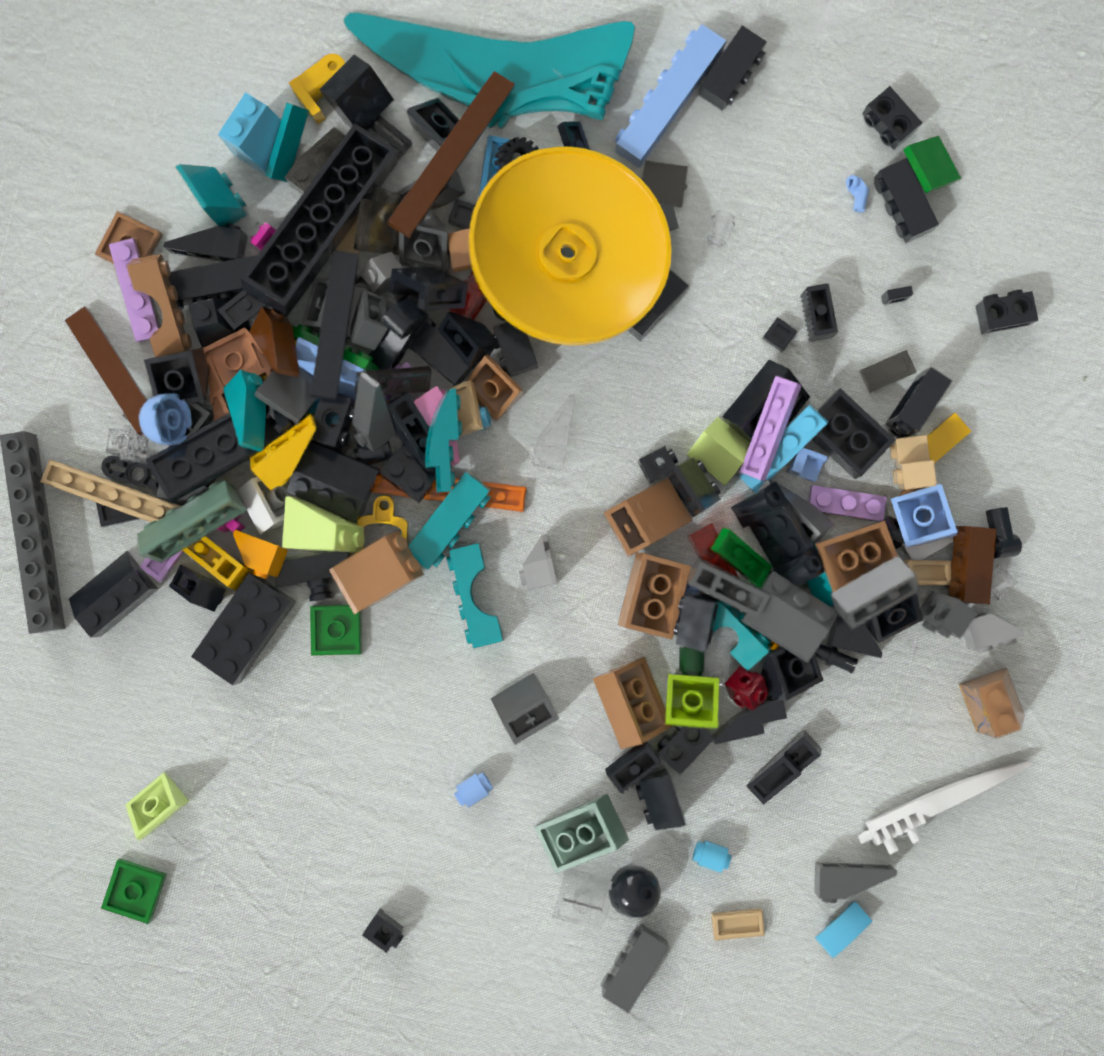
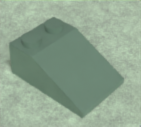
(582, 834)

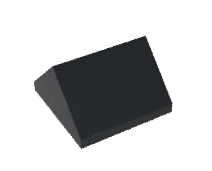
(432, 121)

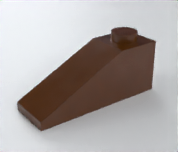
(276, 340)

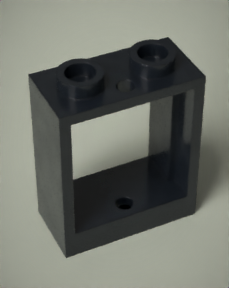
(918, 403)

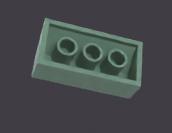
(190, 522)

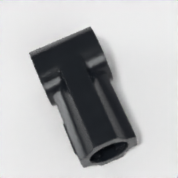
(1006, 542)

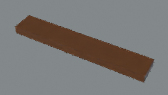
(108, 365)

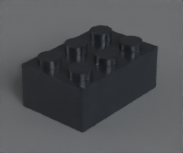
(851, 435)

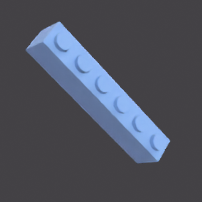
(670, 95)

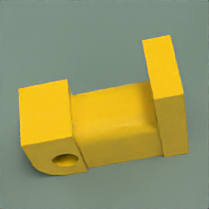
(308, 83)

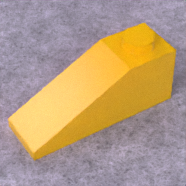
(280, 458)
(218, 562)

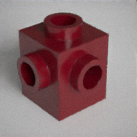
(746, 688)

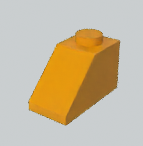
(260, 554)

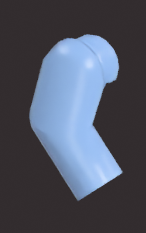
(859, 191)

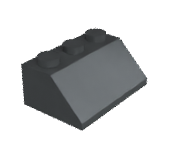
(792, 617)

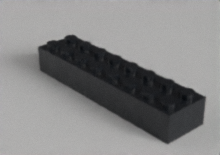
(319, 220)

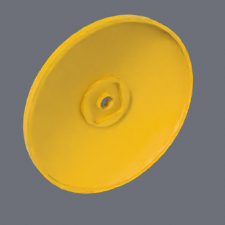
(577, 203)

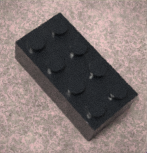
(243, 629)

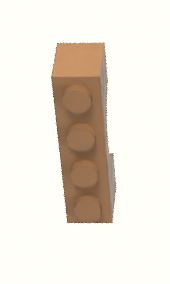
(151, 277)

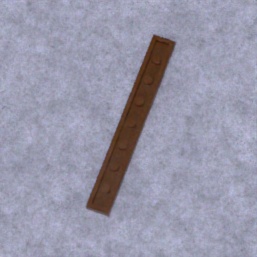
(451, 154)

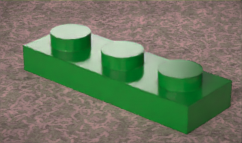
(741, 557)

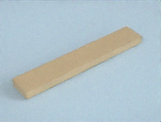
(105, 492)

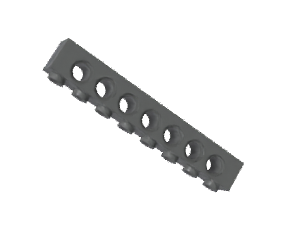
(32, 532)

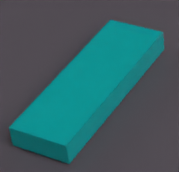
(287, 142)

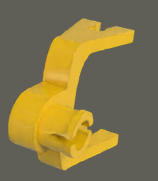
(384, 516)

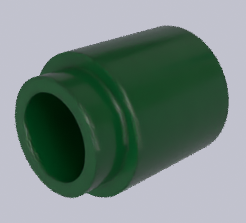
(691, 661)

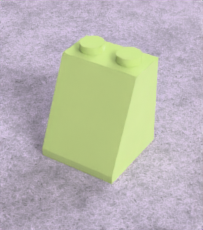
(319, 529)

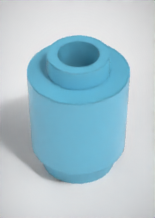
(711, 856)

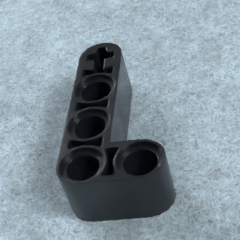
(403, 324)

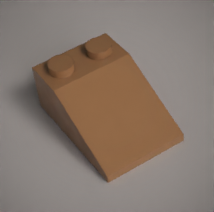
(856, 553)

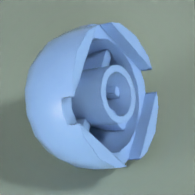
(165, 419)

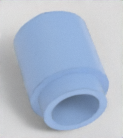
(473, 789)

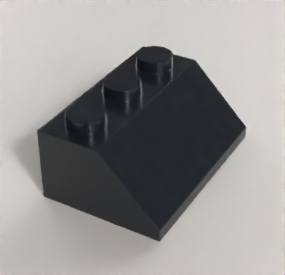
(748, 407)
(333, 481)
(111, 595)

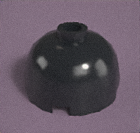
(634, 891)

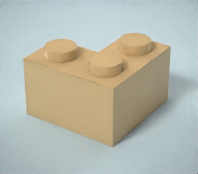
(912, 463)

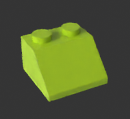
(692, 701)

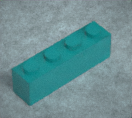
(448, 519)

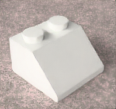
(265, 505)

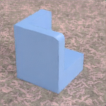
(807, 464)

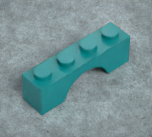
(482, 627)

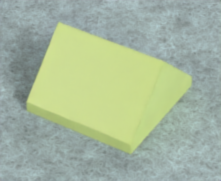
(720, 450)
(155, 805)

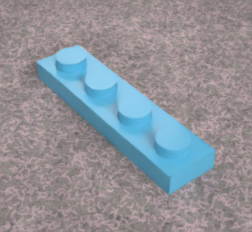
(794, 438)

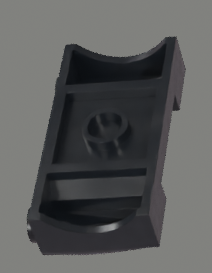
(780, 534)

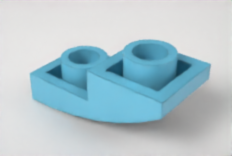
(843, 929)

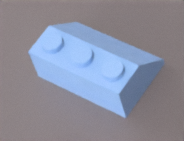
(306, 359)

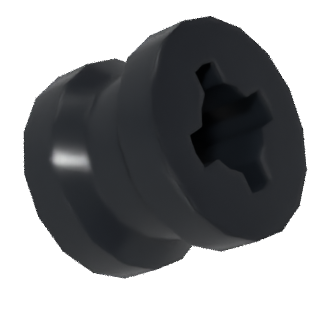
(320, 589)

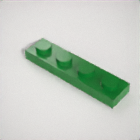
(361, 360)

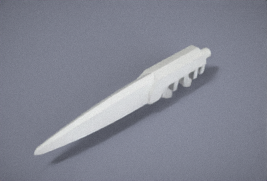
(913, 813)

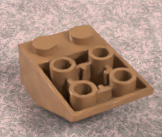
(647, 517)

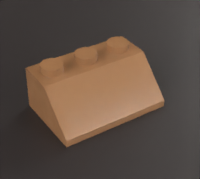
(654, 595)
(632, 703)

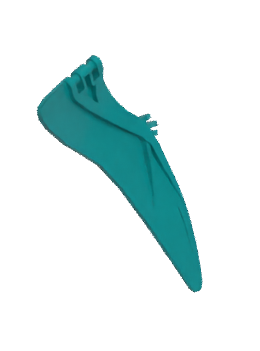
(462, 63)

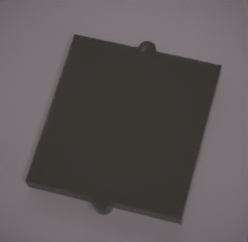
(666, 182)

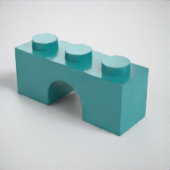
(751, 644)

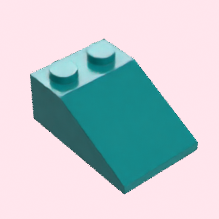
(213, 193)

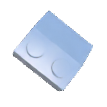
(924, 516)

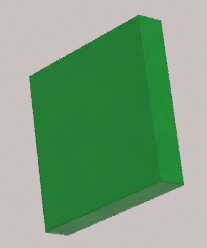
(932, 164)
(335, 630)
(133, 891)

